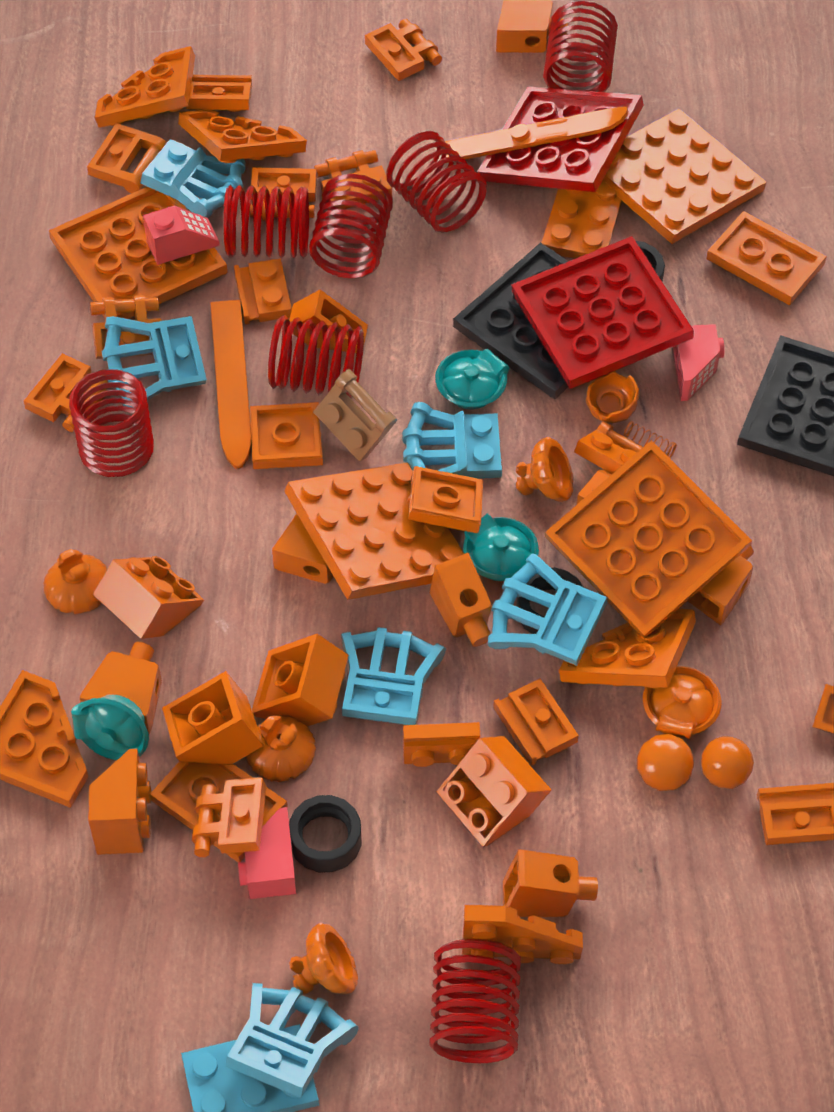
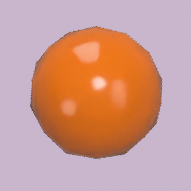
(727, 762)

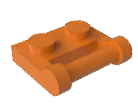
(118, 153)
(606, 448)

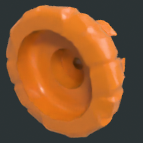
(547, 471)
(73, 581)
(284, 756)
(326, 962)

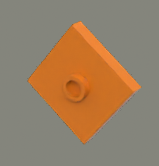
(285, 436)
(445, 499)

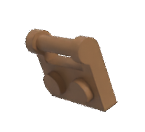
(349, 421)

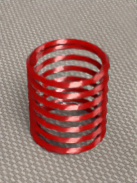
(581, 49)
(416, 203)
(298, 218)
(352, 218)
(354, 338)
(85, 429)
(483, 1023)

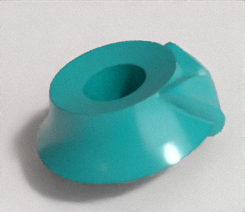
(471, 378)
(500, 547)
(110, 726)

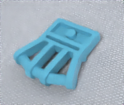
(181, 174)
(173, 347)
(473, 436)
(567, 623)
(384, 694)
(278, 1056)

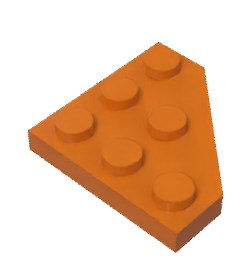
(158, 90)
(240, 138)
(631, 660)
(38, 742)
(528, 938)

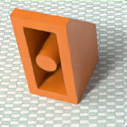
(320, 308)

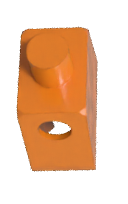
(525, 26)
(298, 554)
(725, 589)
(462, 599)
(129, 677)
(545, 884)

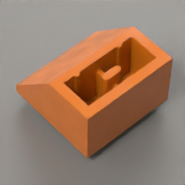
(147, 595)
(493, 789)
(120, 806)

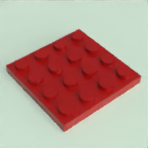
(567, 163)
(602, 312)

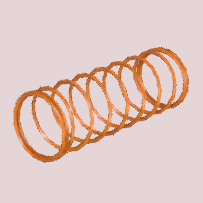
(674, 445)

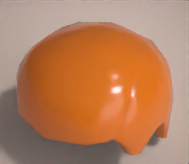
(612, 397)
(665, 762)

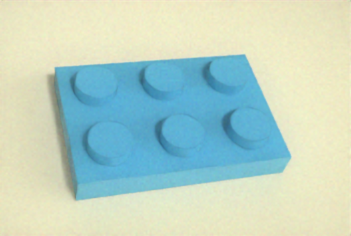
(222, 1089)

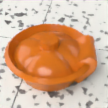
(687, 704)

